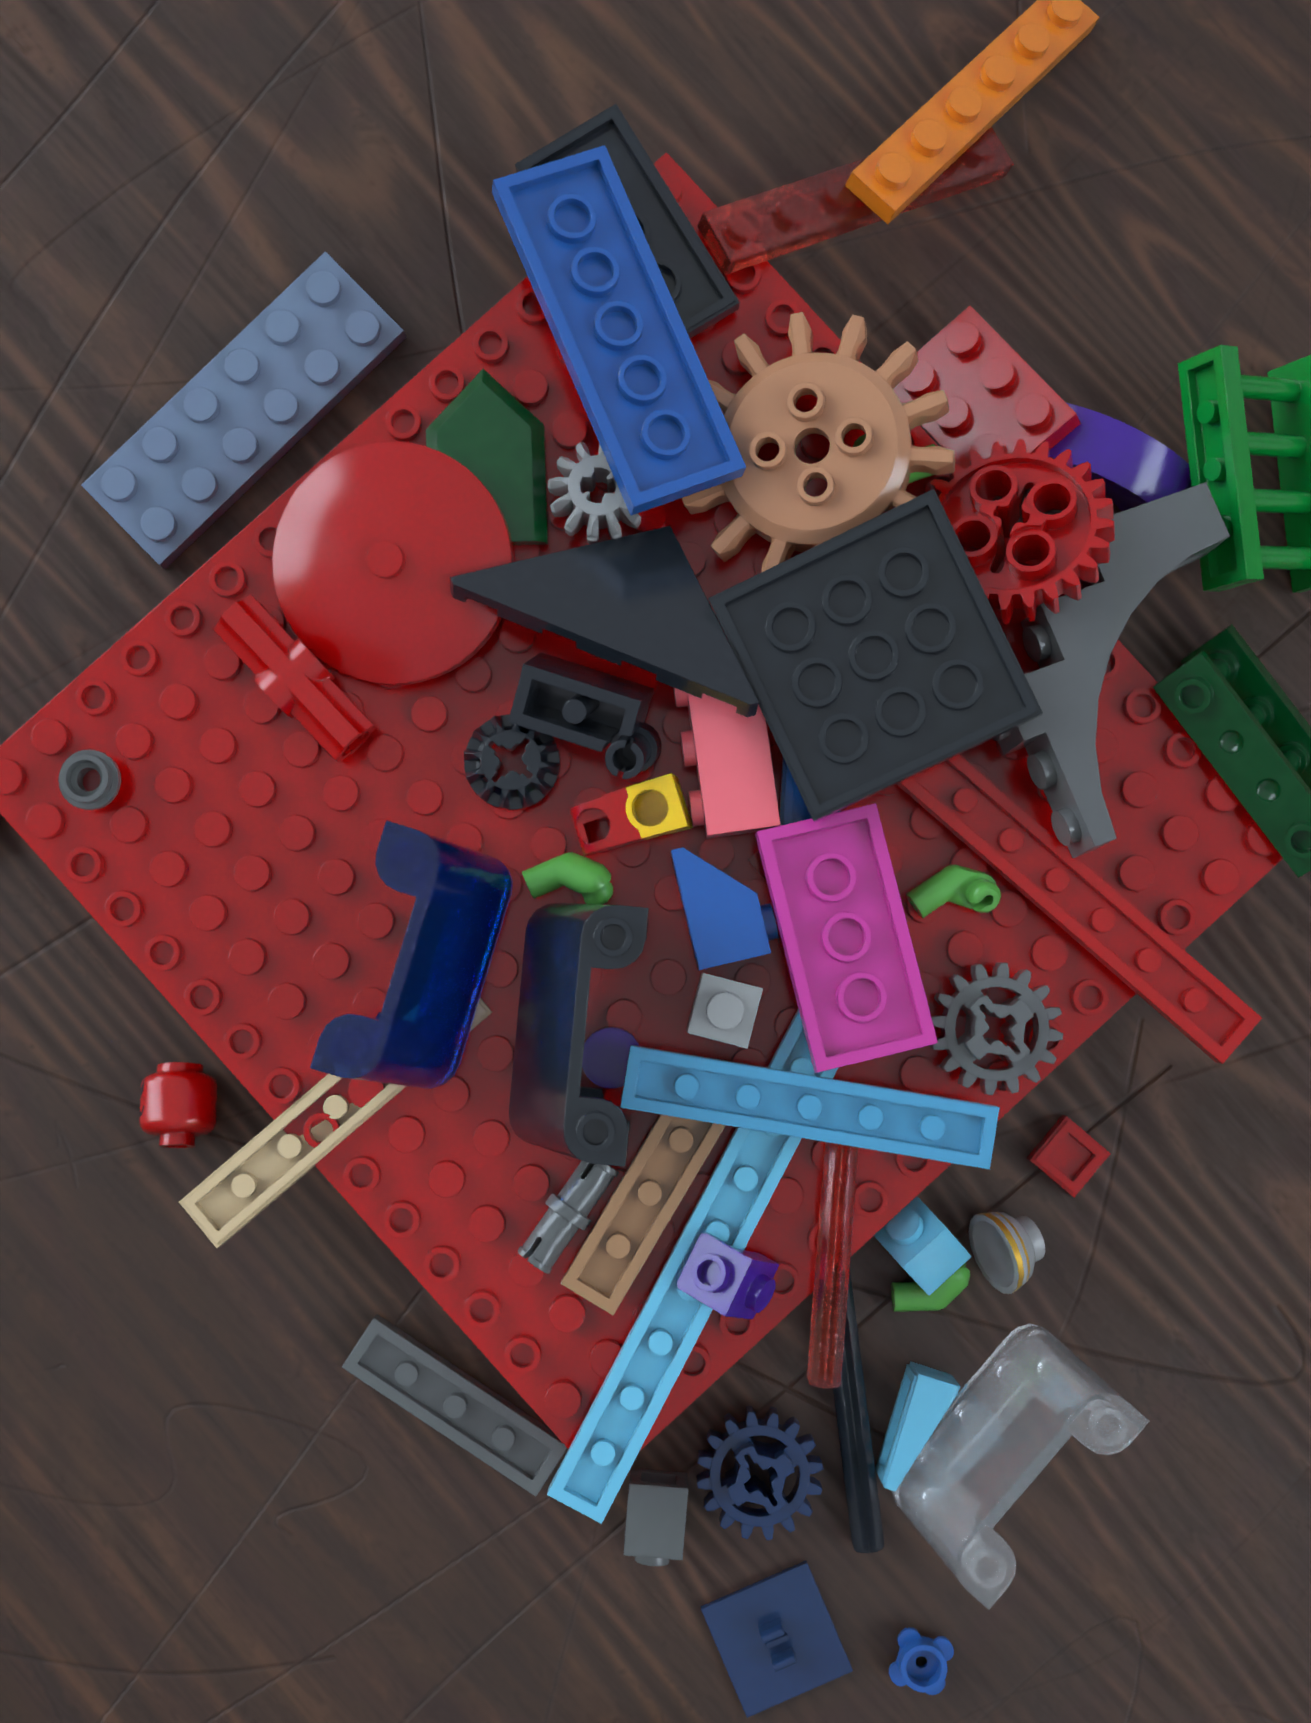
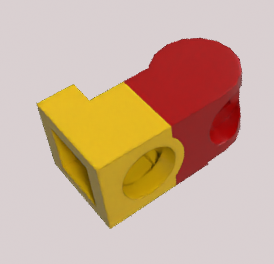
(631, 815)

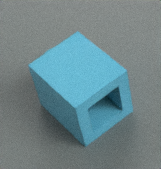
(922, 1245)

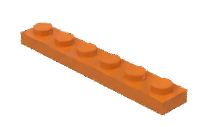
(969, 105)

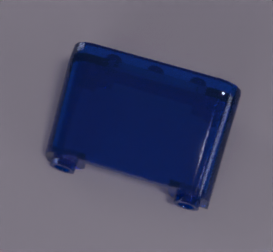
(438, 968)

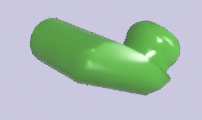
(573, 872)

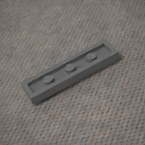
(455, 1404)

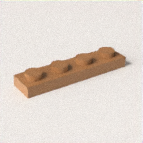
(640, 1209)

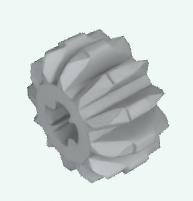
(573, 501)

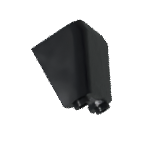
(546, 1092)

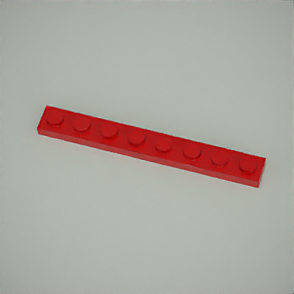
(1084, 906)

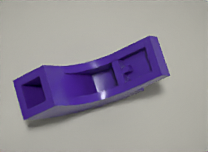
(1128, 460)

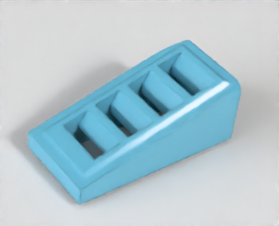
(918, 1409)

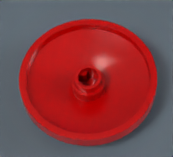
(372, 558)

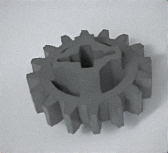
(1015, 1010)

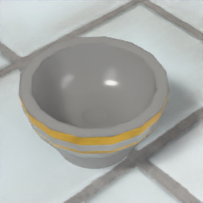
(1005, 1248)

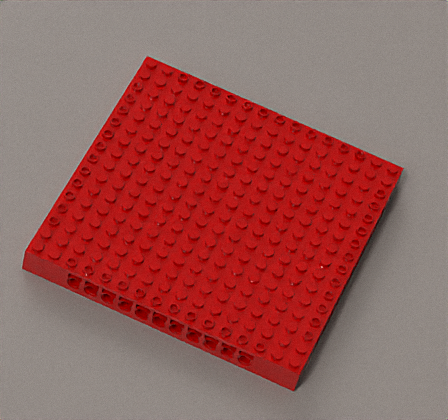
(260, 915)

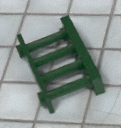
(1249, 738)

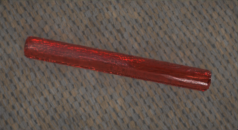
(832, 1265)

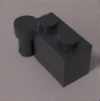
(588, 711)

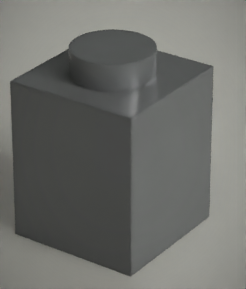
(656, 1516)

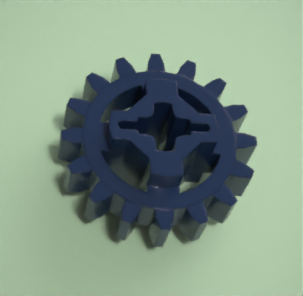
(741, 1487)

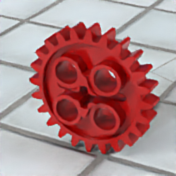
(1065, 541)

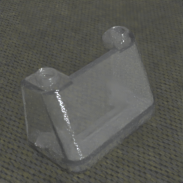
(997, 1443)

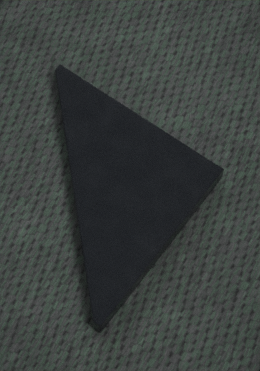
(621, 603)

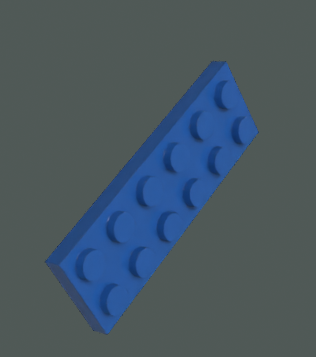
(618, 329)

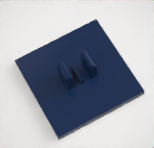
(776, 1639)

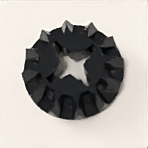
(513, 790)

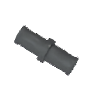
(566, 1214)

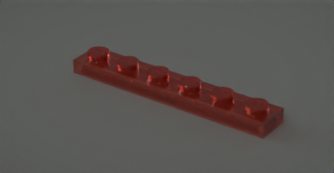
(825, 208)

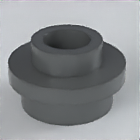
(72, 776)

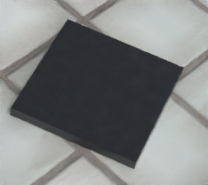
(875, 656)

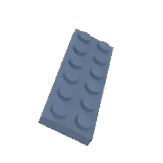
(244, 410)

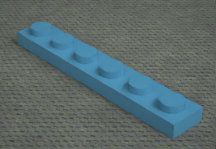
(810, 1107)

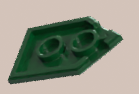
(503, 449)

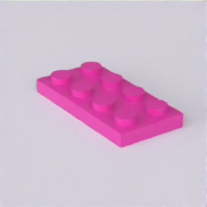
(845, 938)

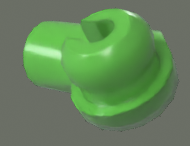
(956, 885)
(911, 1297)

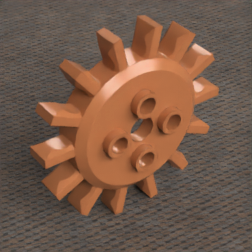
(860, 479)

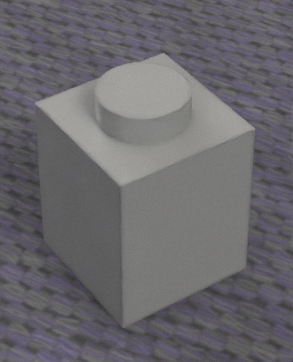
(724, 1010)

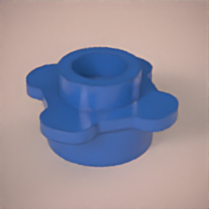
(925, 1678)

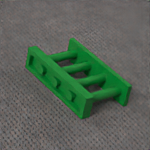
(1221, 453)

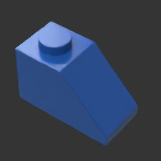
(721, 913)

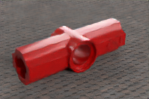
(294, 678)

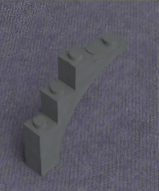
(1076, 651)

